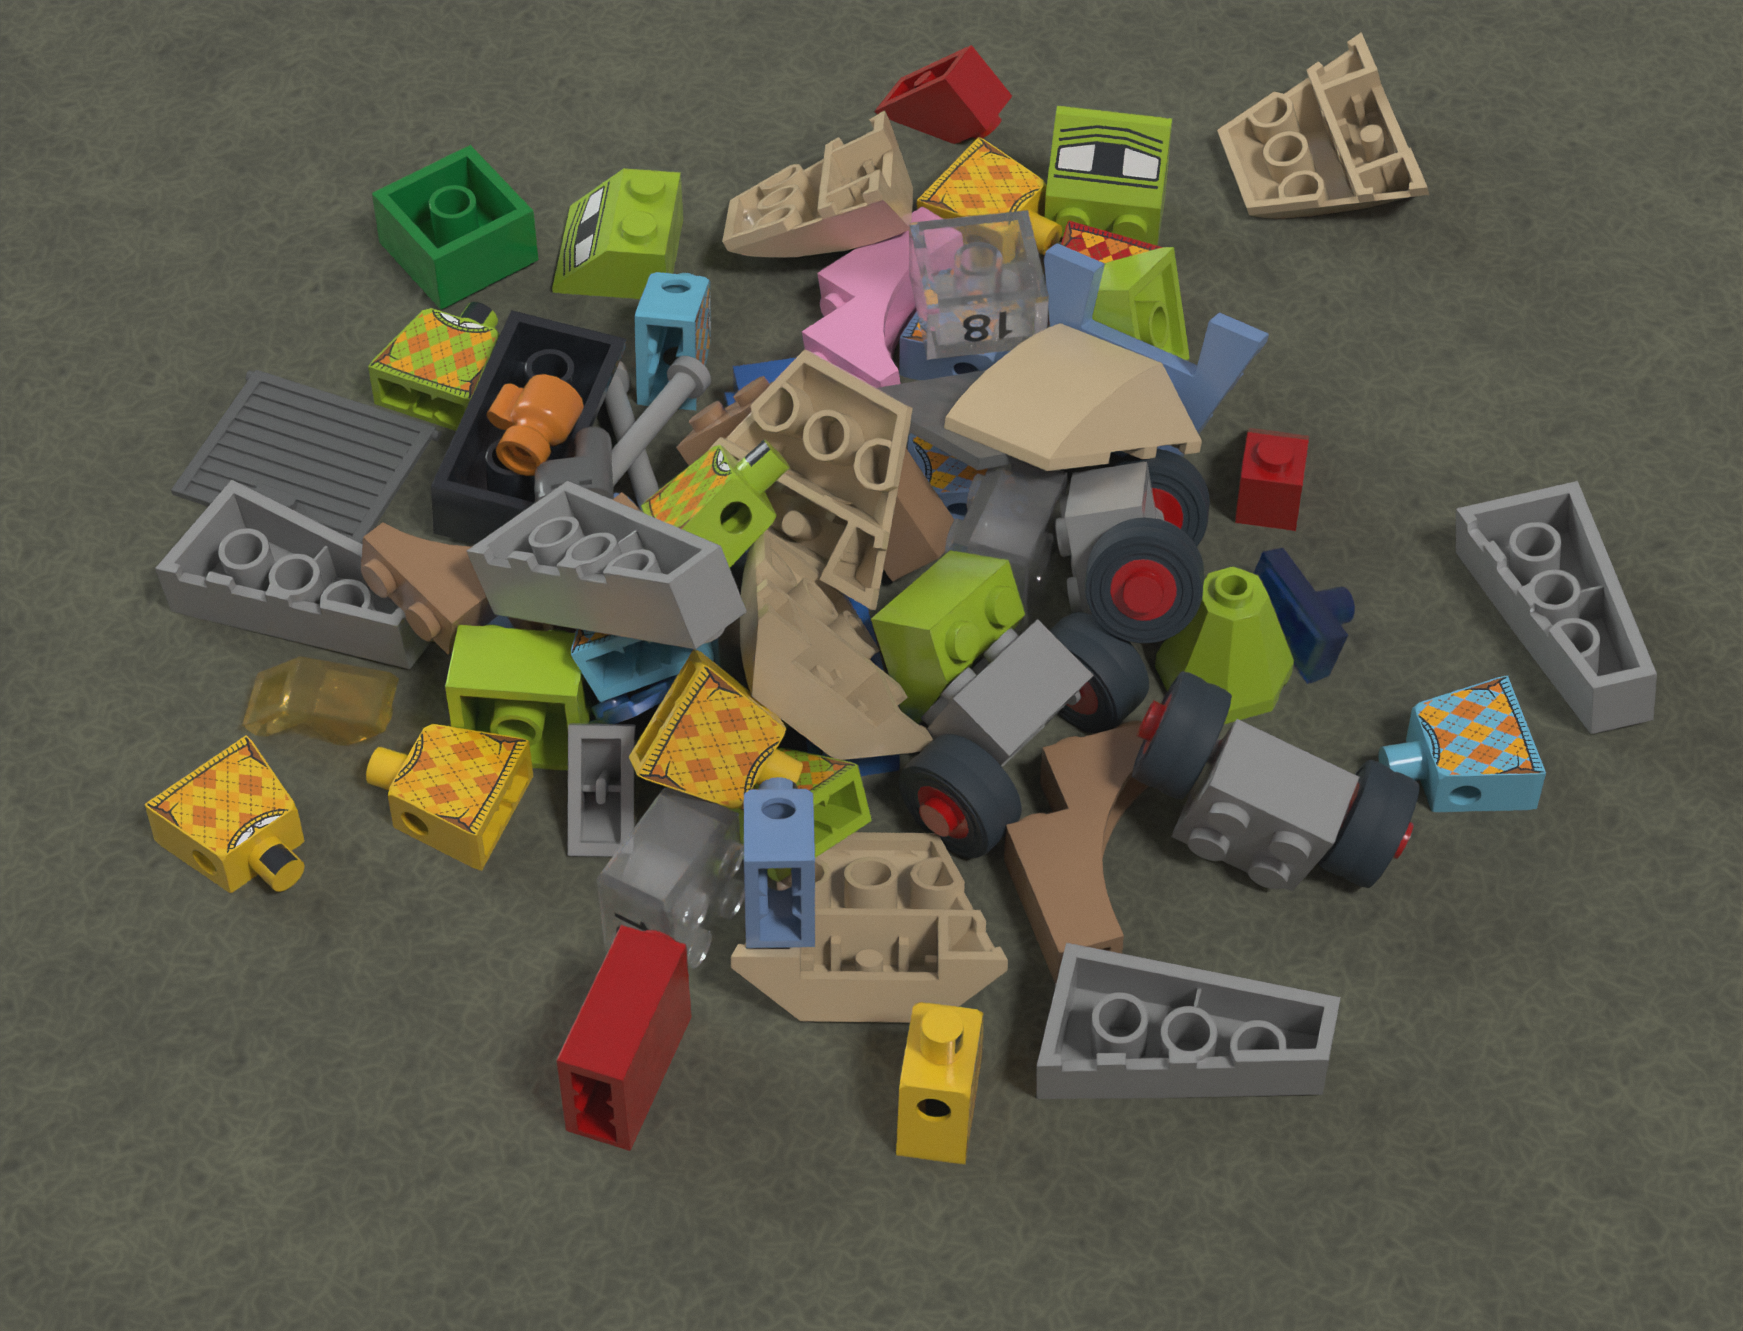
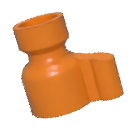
(534, 420)

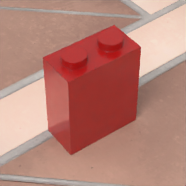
(625, 1037)

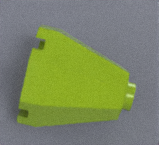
(1232, 644)

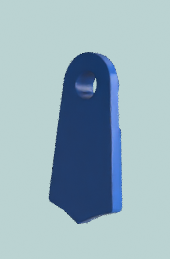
(623, 708)

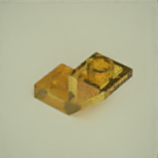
(328, 696)

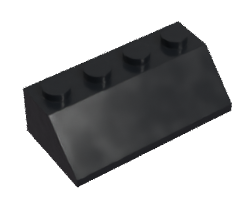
(473, 487)

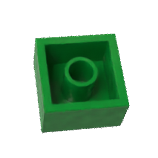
(455, 226)

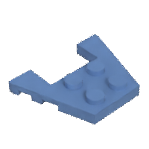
(1225, 353)

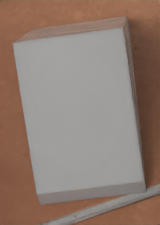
(601, 788)

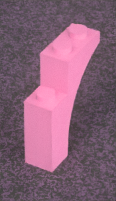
(866, 308)

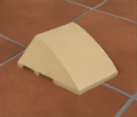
(1323, 144)
(833, 206)
(1073, 402)
(843, 473)
(812, 660)
(885, 936)

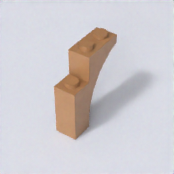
(919, 515)
(434, 583)
(1060, 854)

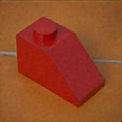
(949, 98)
(1272, 479)

